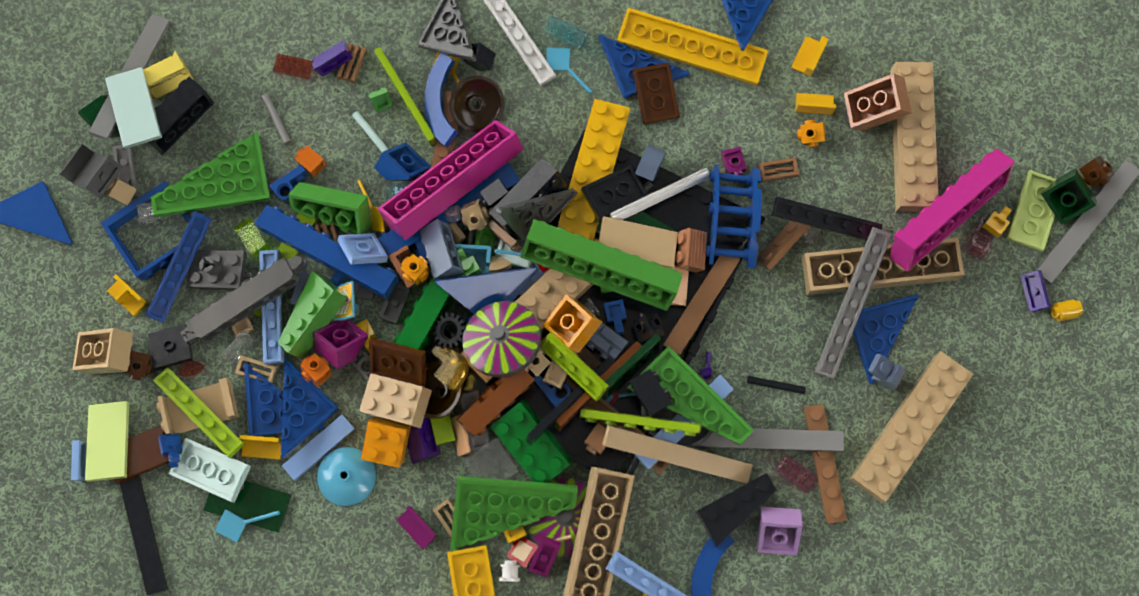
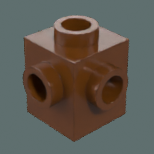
(1097, 172)
(145, 365)

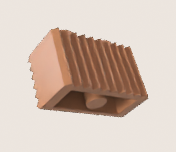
(691, 250)

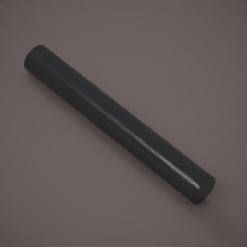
(776, 385)

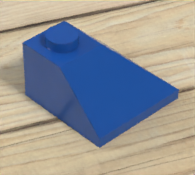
(401, 163)

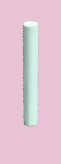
(370, 132)

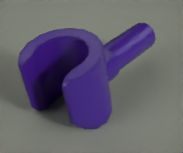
(706, 372)

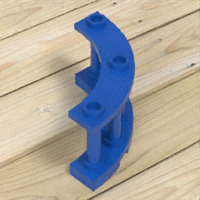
(752, 211)

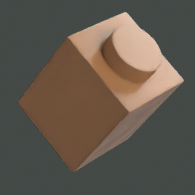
(595, 440)

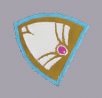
(349, 307)

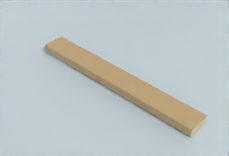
(677, 454)

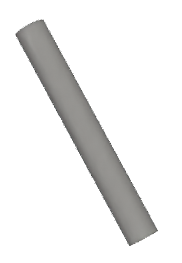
(276, 119)

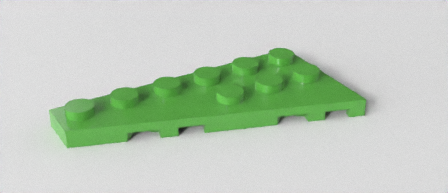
(696, 399)

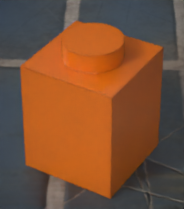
(310, 161)

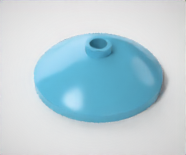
(358, 483)

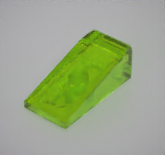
(251, 237)

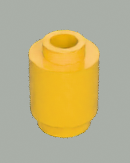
(1066, 310)

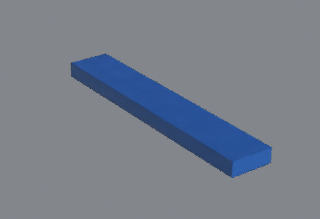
(178, 267)

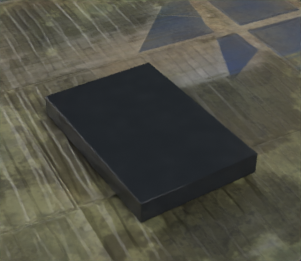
(613, 192)

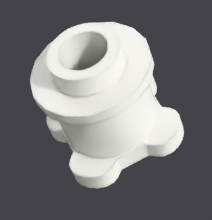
(509, 571)

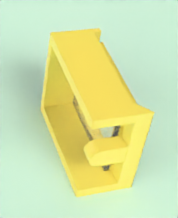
(166, 75)

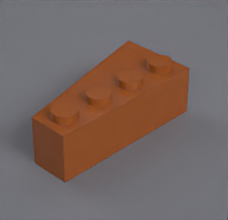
(492, 401)

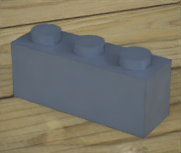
(441, 250)

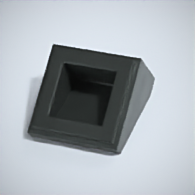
(470, 237)

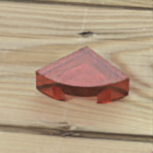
(191, 369)

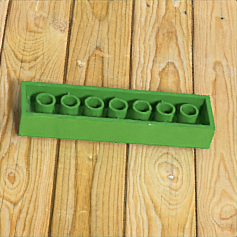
(601, 265)

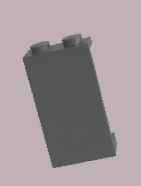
(91, 170)

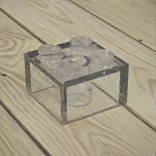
(492, 461)

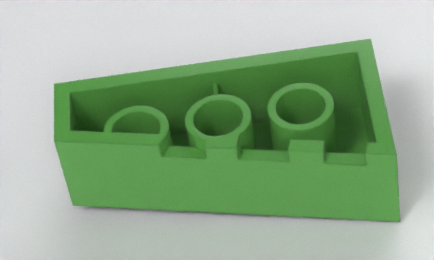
(332, 206)
(313, 311)

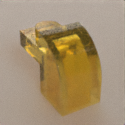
(454, 367)

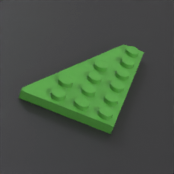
(226, 181)
(496, 505)

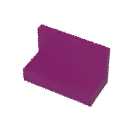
(417, 527)

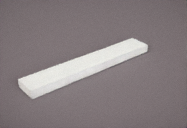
(521, 41)

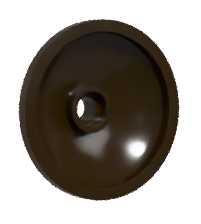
(488, 107)
(440, 404)

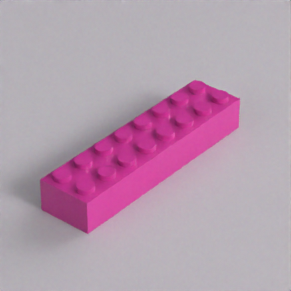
(450, 179)
(951, 209)

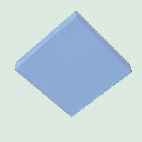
(362, 248)

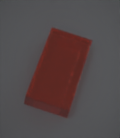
(293, 66)

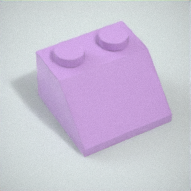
(779, 530)

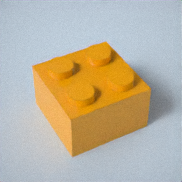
(572, 323)
(385, 442)

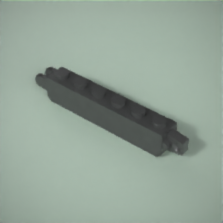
(245, 299)

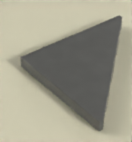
(447, 32)
(544, 208)

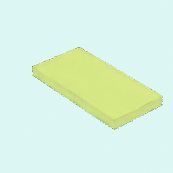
(1032, 214)
(107, 441)

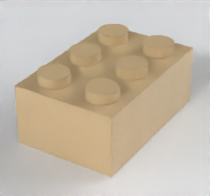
(103, 351)
(395, 400)

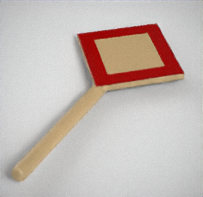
(524, 550)

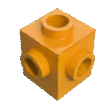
(819, 133)
(418, 275)

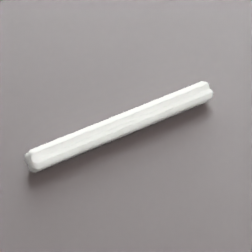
(661, 194)

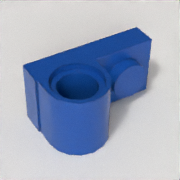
(287, 182)
(550, 393)

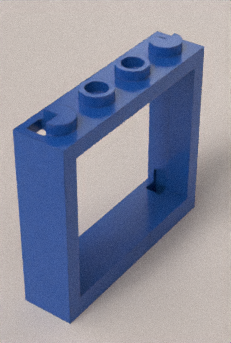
(125, 215)

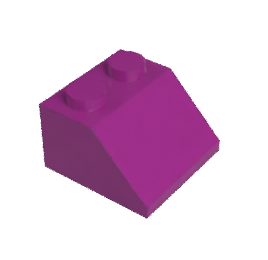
(339, 342)

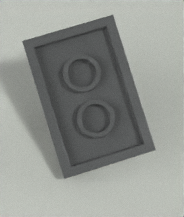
(217, 270)

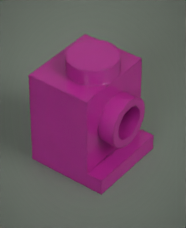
(730, 155)

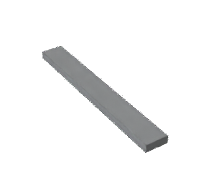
(139, 57)
(1088, 222)
(853, 302)
(783, 440)

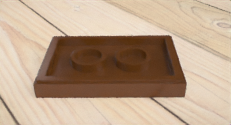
(656, 93)
(397, 362)
(144, 453)

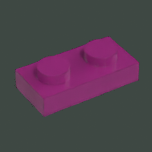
(544, 556)

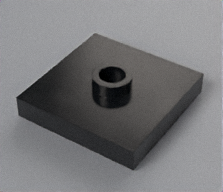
(169, 347)

